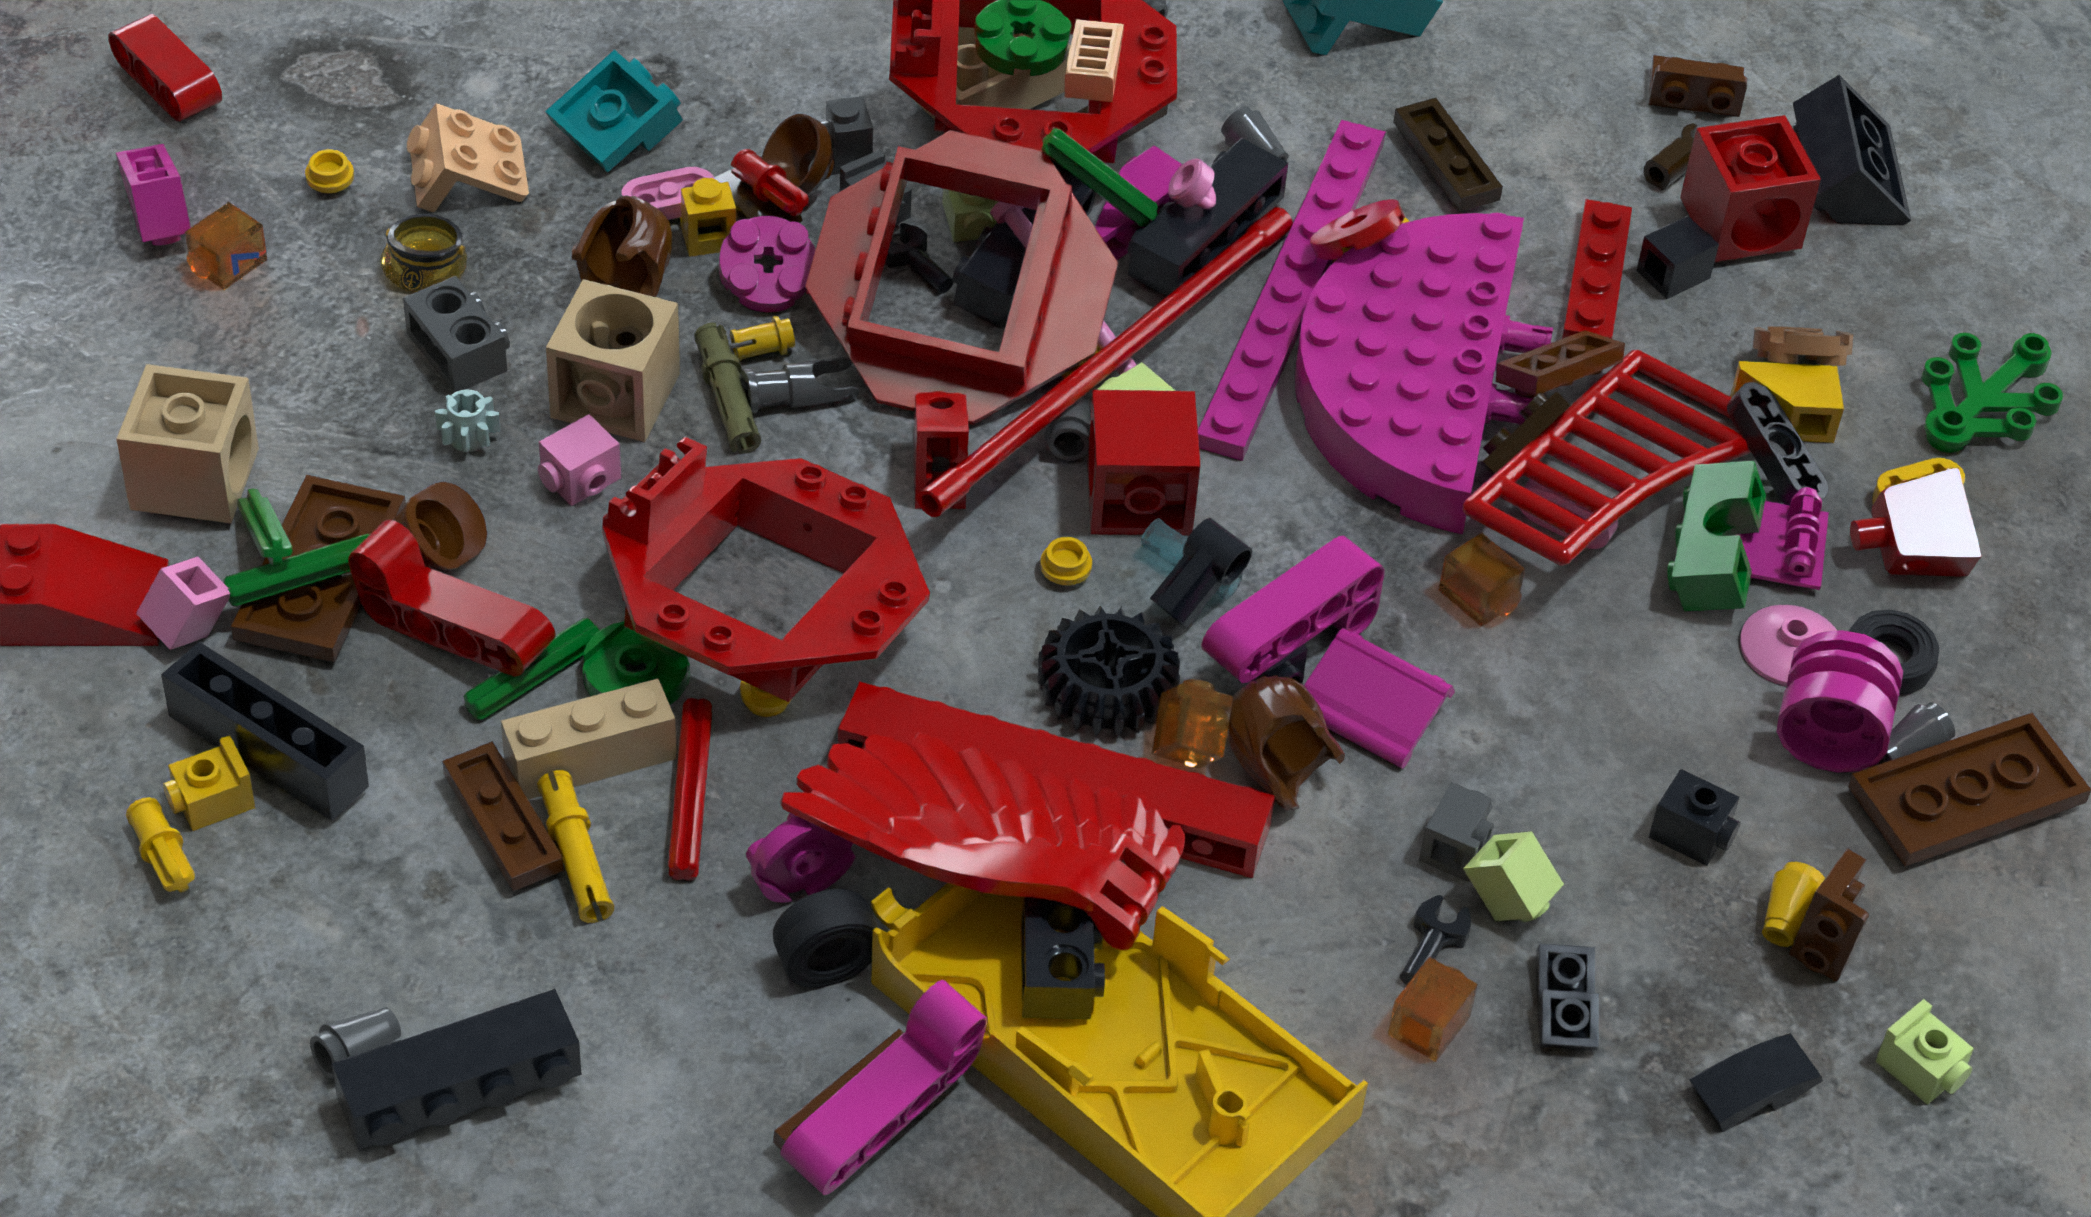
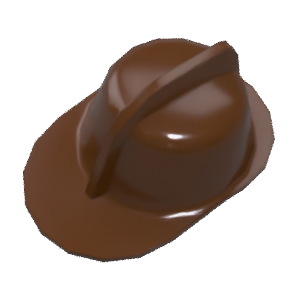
(445, 525)

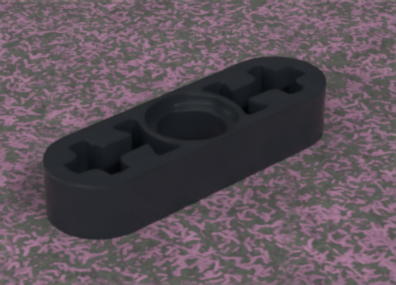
(1762, 419)

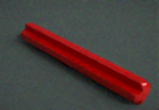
(690, 789)

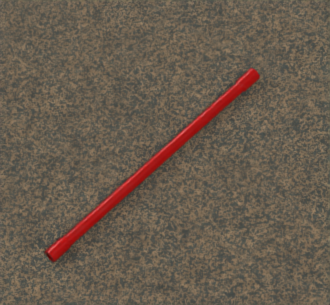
(957, 481)

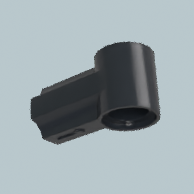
(1209, 560)

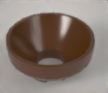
(795, 146)

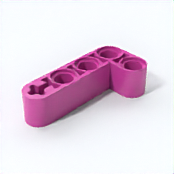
(1326, 588)
(890, 1091)

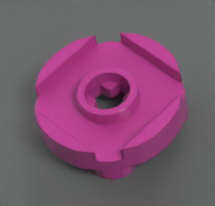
(752, 240)
(798, 858)

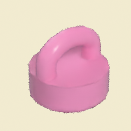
(1193, 185)

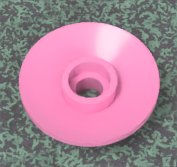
(1774, 634)

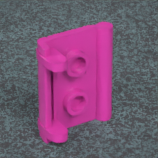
(1375, 697)

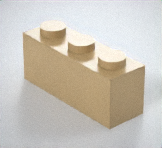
(591, 737)

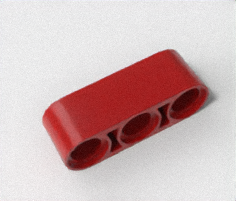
(165, 67)

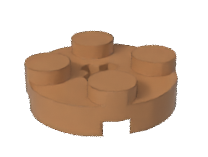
(1785, 344)

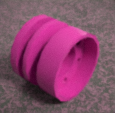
(1840, 701)

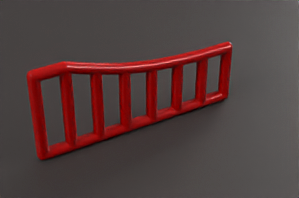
(1631, 489)

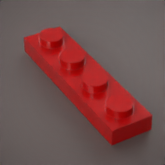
(1597, 269)

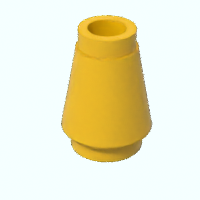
(1789, 901)

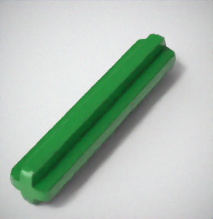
(1099, 177)
(264, 527)
(293, 573)
(504, 688)

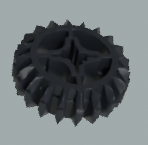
(1107, 670)

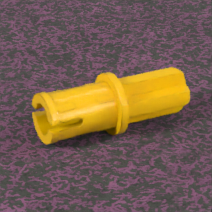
(160, 844)

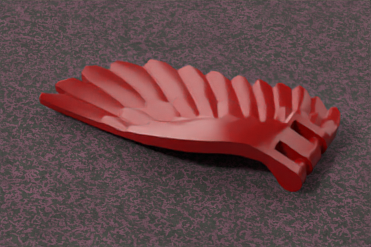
(995, 827)

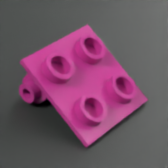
(1790, 541)

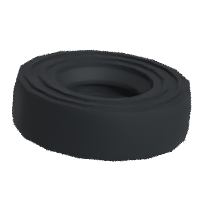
(1909, 633)

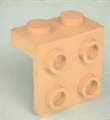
(464, 149)

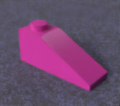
(1149, 174)
(154, 194)

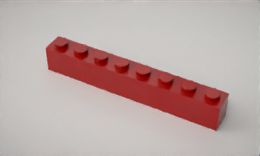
(1220, 820)

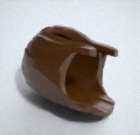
(625, 246)
(1280, 736)

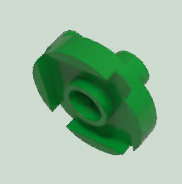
(1035, 18)
(616, 647)

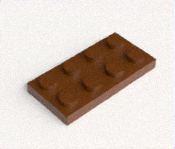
(320, 614)
(1968, 789)

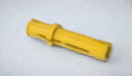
(569, 827)

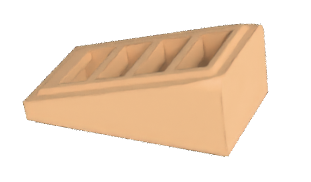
(1091, 82)

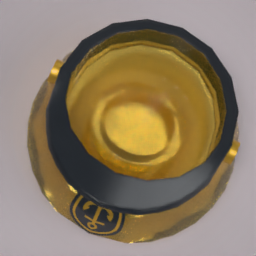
(423, 252)

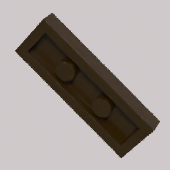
(1447, 154)

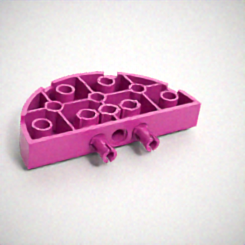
(1406, 359)

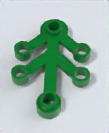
(1953, 427)

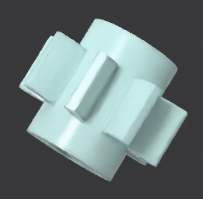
(467, 420)

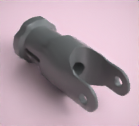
(796, 385)

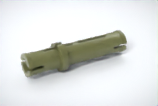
(722, 372)

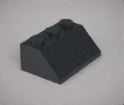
(1851, 155)

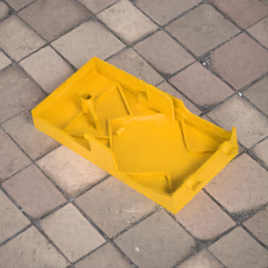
(1166, 1084)

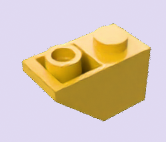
(1805, 392)

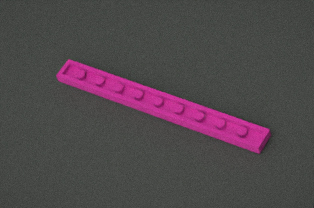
(1280, 308)

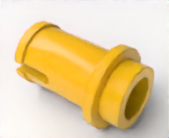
(765, 338)

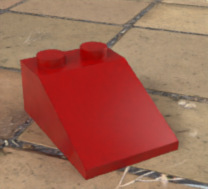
(72, 588)

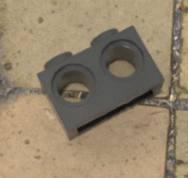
(456, 334)

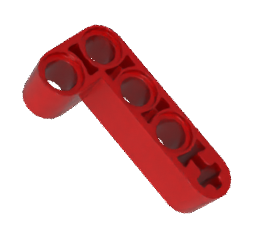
(444, 609)

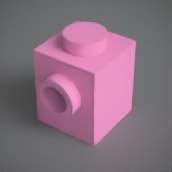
(579, 460)
(184, 603)

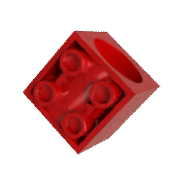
(1750, 187)
(1142, 461)

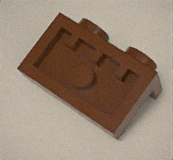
(1697, 85)
(1833, 919)

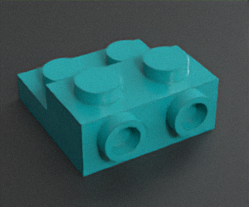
(616, 110)

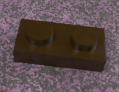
(1538, 416)

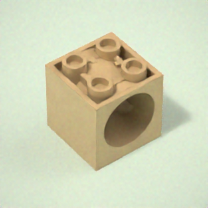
(614, 386)
(188, 443)

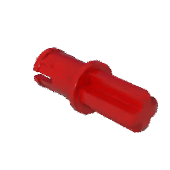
(768, 182)

